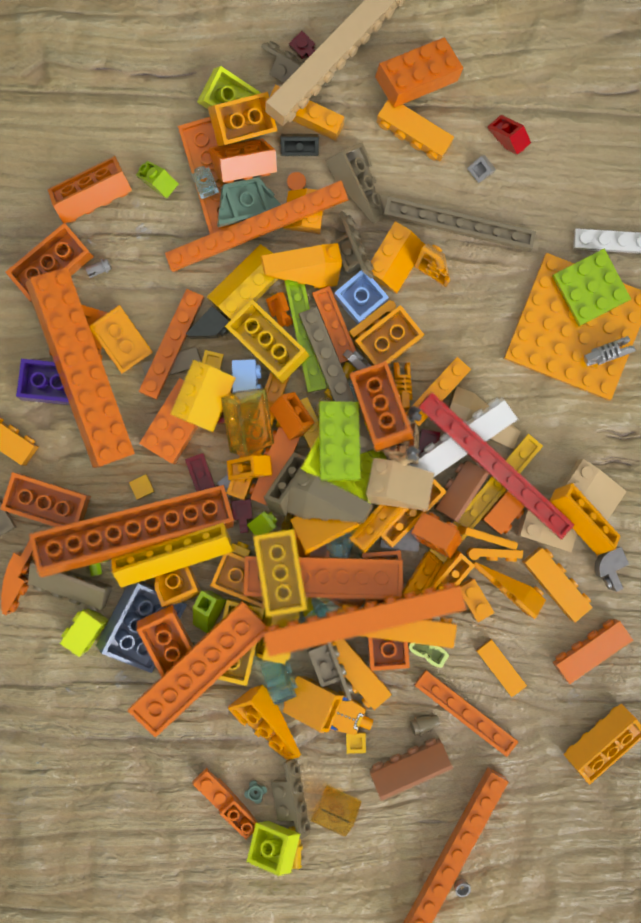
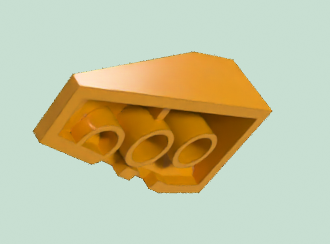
(176, 586)

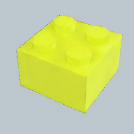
(84, 631)
(273, 848)

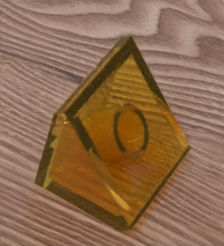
(336, 811)

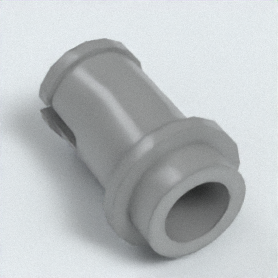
(98, 268)

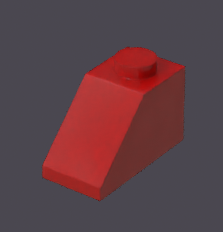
(510, 134)

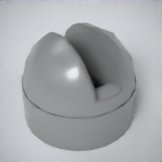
(464, 892)

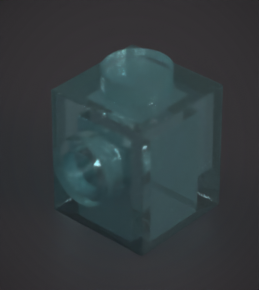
(340, 546)

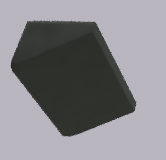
(299, 144)

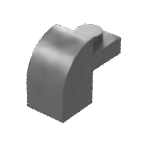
(608, 564)

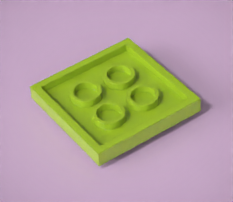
(591, 287)

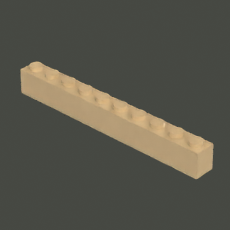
(328, 58)

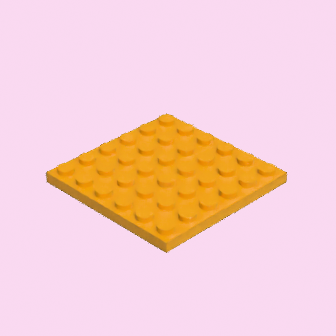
(555, 345)

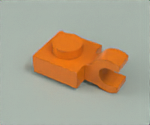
(278, 307)

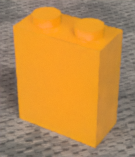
(314, 704)

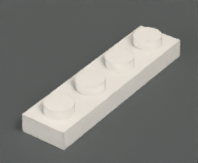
(610, 240)

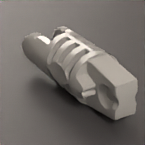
(609, 352)

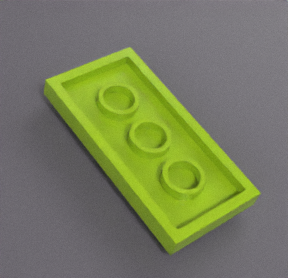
(339, 441)

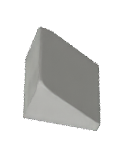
(481, 168)

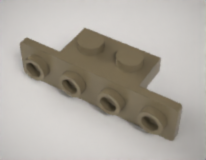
(285, 63)
(351, 250)
(328, 668)
(290, 798)

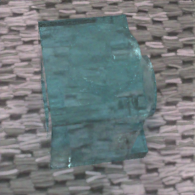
(205, 188)

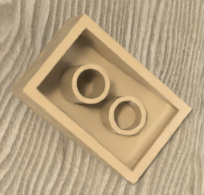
(399, 485)
(596, 487)
(535, 530)

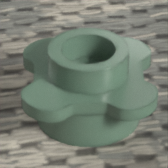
(257, 798)

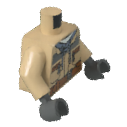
(409, 450)

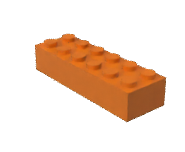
(386, 653)

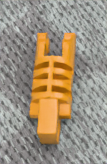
(403, 384)

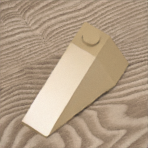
(466, 403)

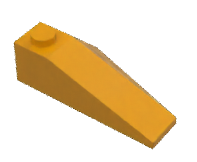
(433, 263)
(309, 265)
(522, 595)
(266, 719)

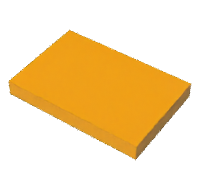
(120, 339)
(318, 532)

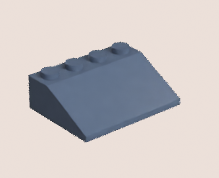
(120, 636)

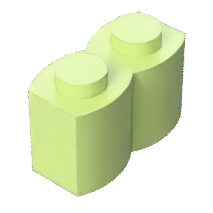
(434, 654)

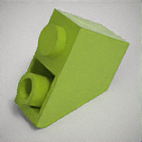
(157, 179)
(263, 523)
(207, 610)

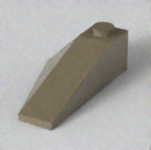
(353, 170)
(324, 500)

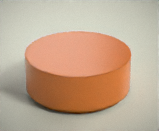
(296, 181)

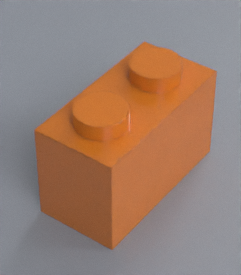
(292, 415)
(503, 513)

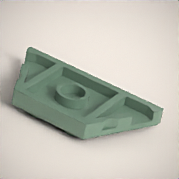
(244, 200)

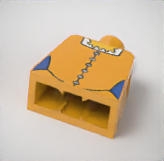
(350, 717)

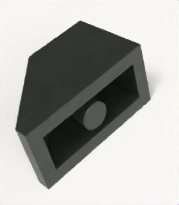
(209, 326)

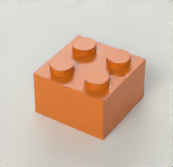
(437, 535)

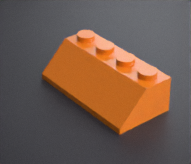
(89, 190)

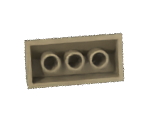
(73, 586)

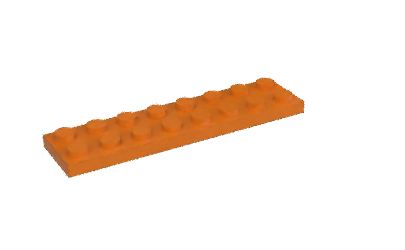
(338, 577)
(198, 669)

